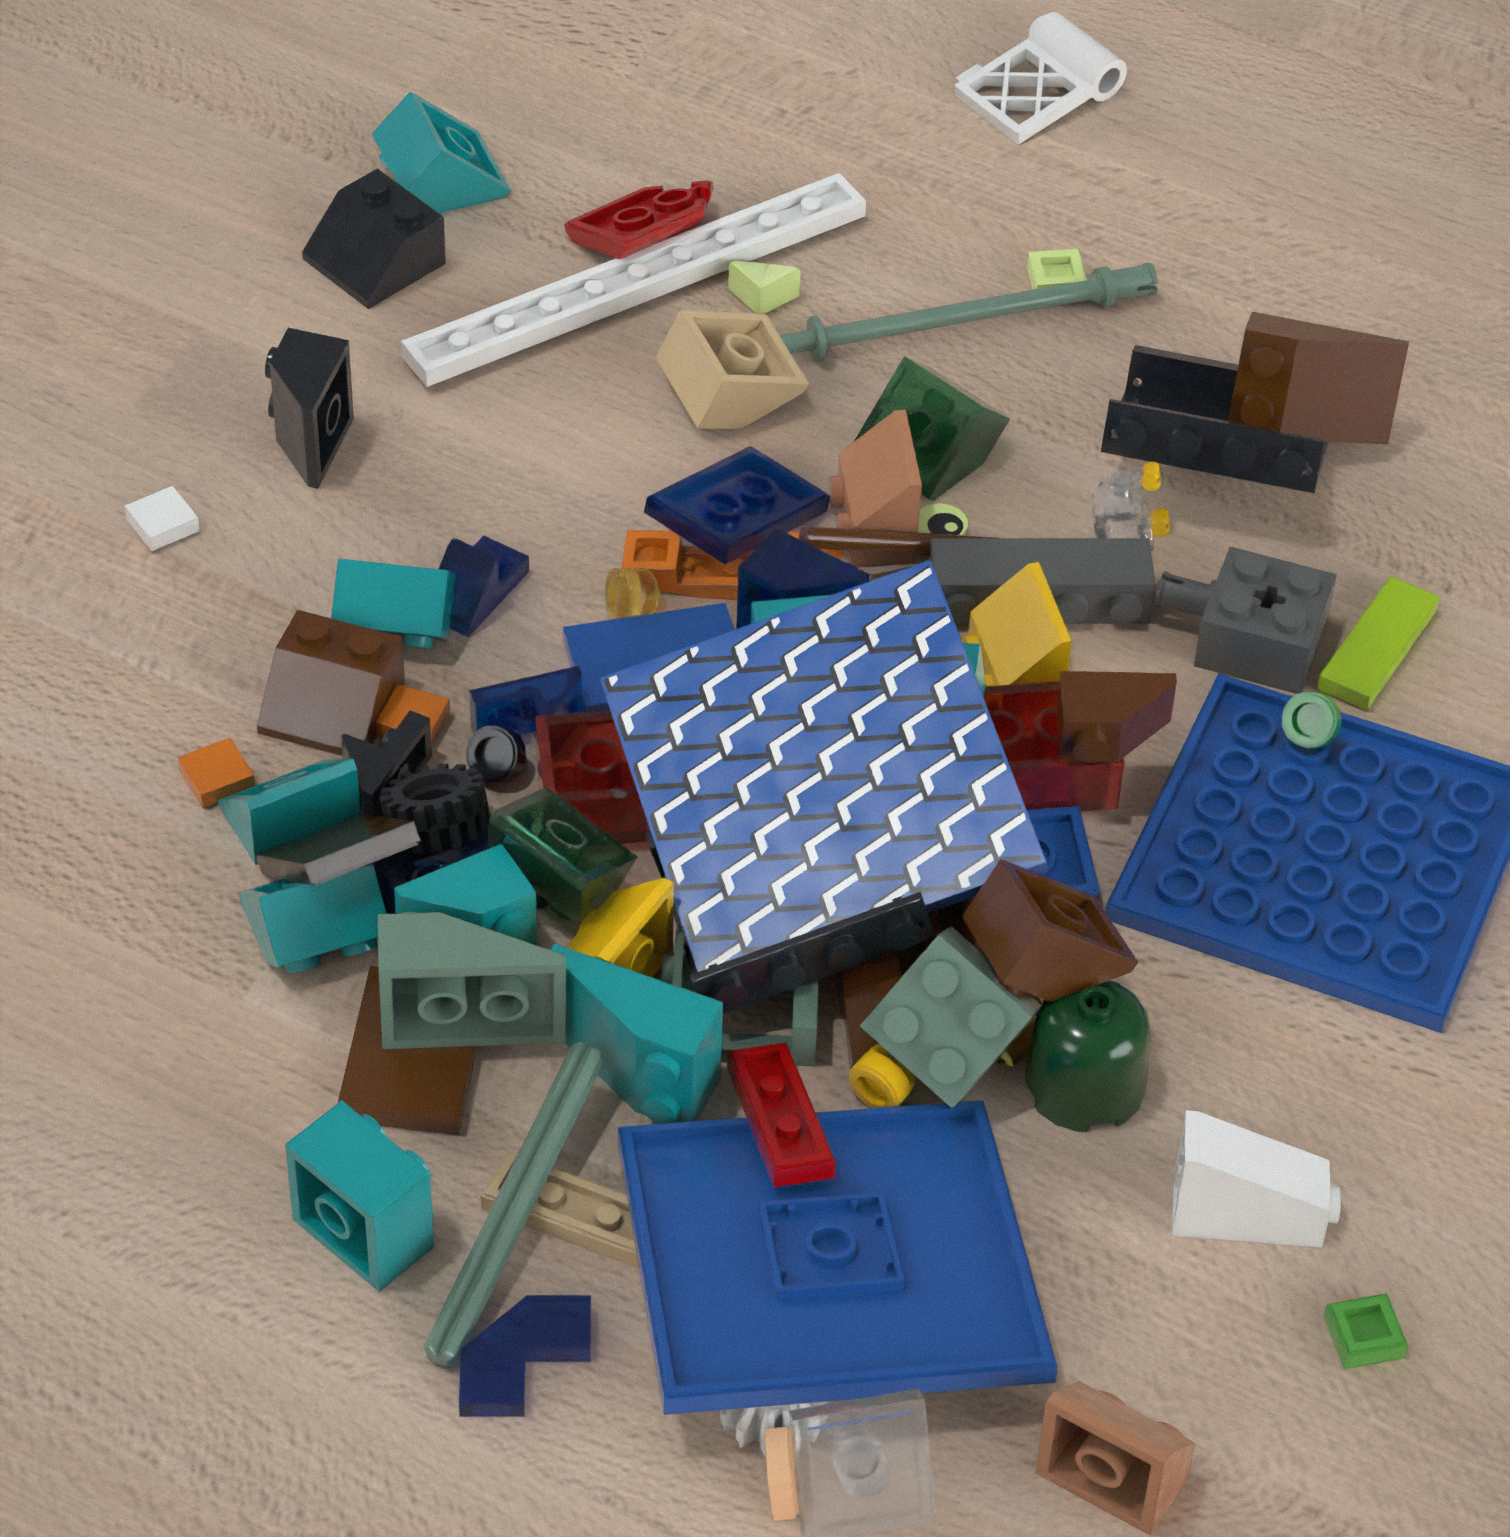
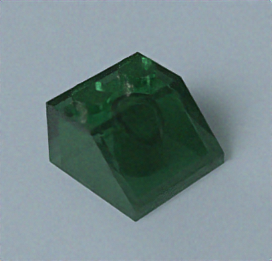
(946, 423)
(561, 853)

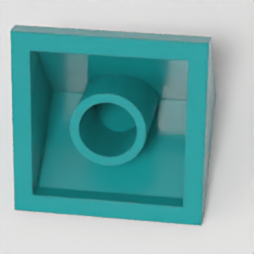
(293, 804)

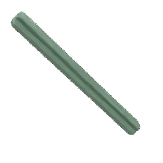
(513, 1205)

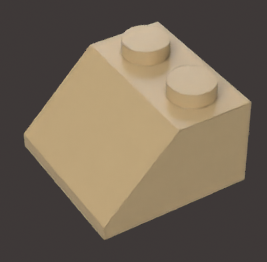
(728, 367)

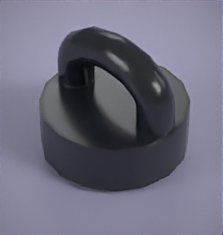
(497, 753)

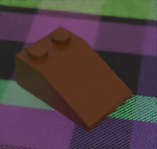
(1317, 380)

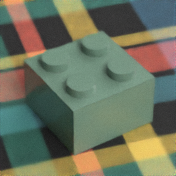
(949, 1017)

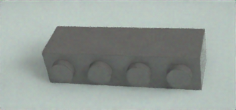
(1087, 576)

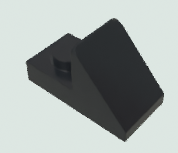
(399, 752)

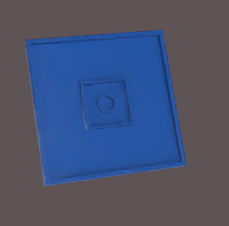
(838, 1284)

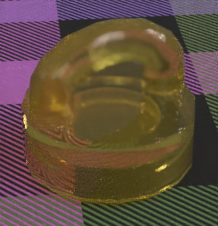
(624, 592)

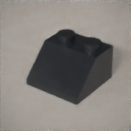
(376, 239)
(310, 399)

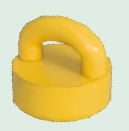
(880, 1079)

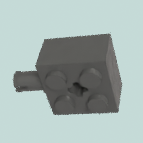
(1256, 618)

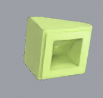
(763, 284)

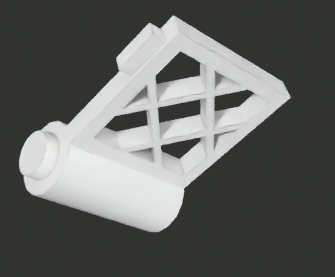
(1064, 59)

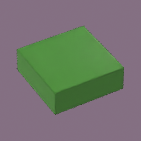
(1365, 1331)

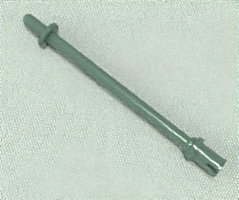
(1102, 288)

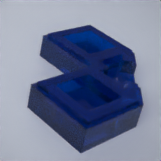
(531, 1331)

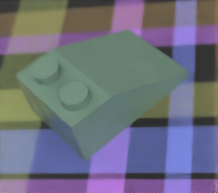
(465, 985)

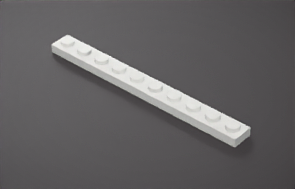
(631, 280)

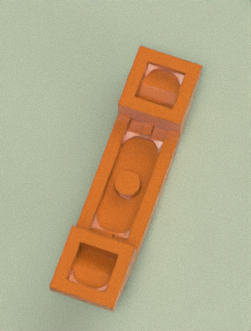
(686, 568)

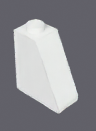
(1249, 1187)

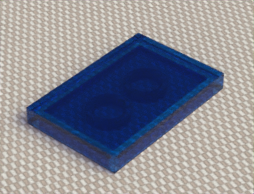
(736, 504)

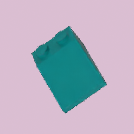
(653, 1036)

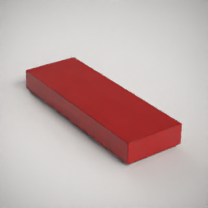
(780, 1115)

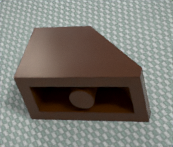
(1110, 712)

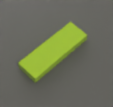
(1378, 643)

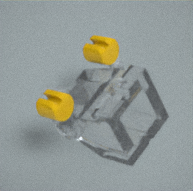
(1120, 507)

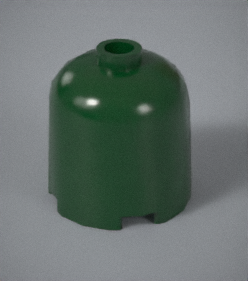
(1089, 1057)

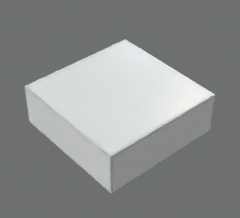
(162, 518)

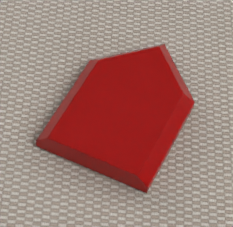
(640, 219)

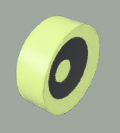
(942, 519)

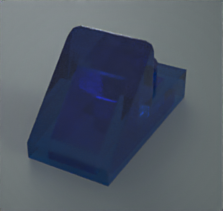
(482, 580)
(521, 700)

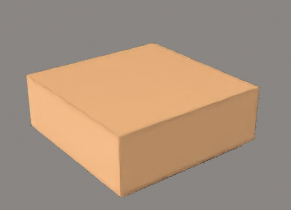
(781, 1473)

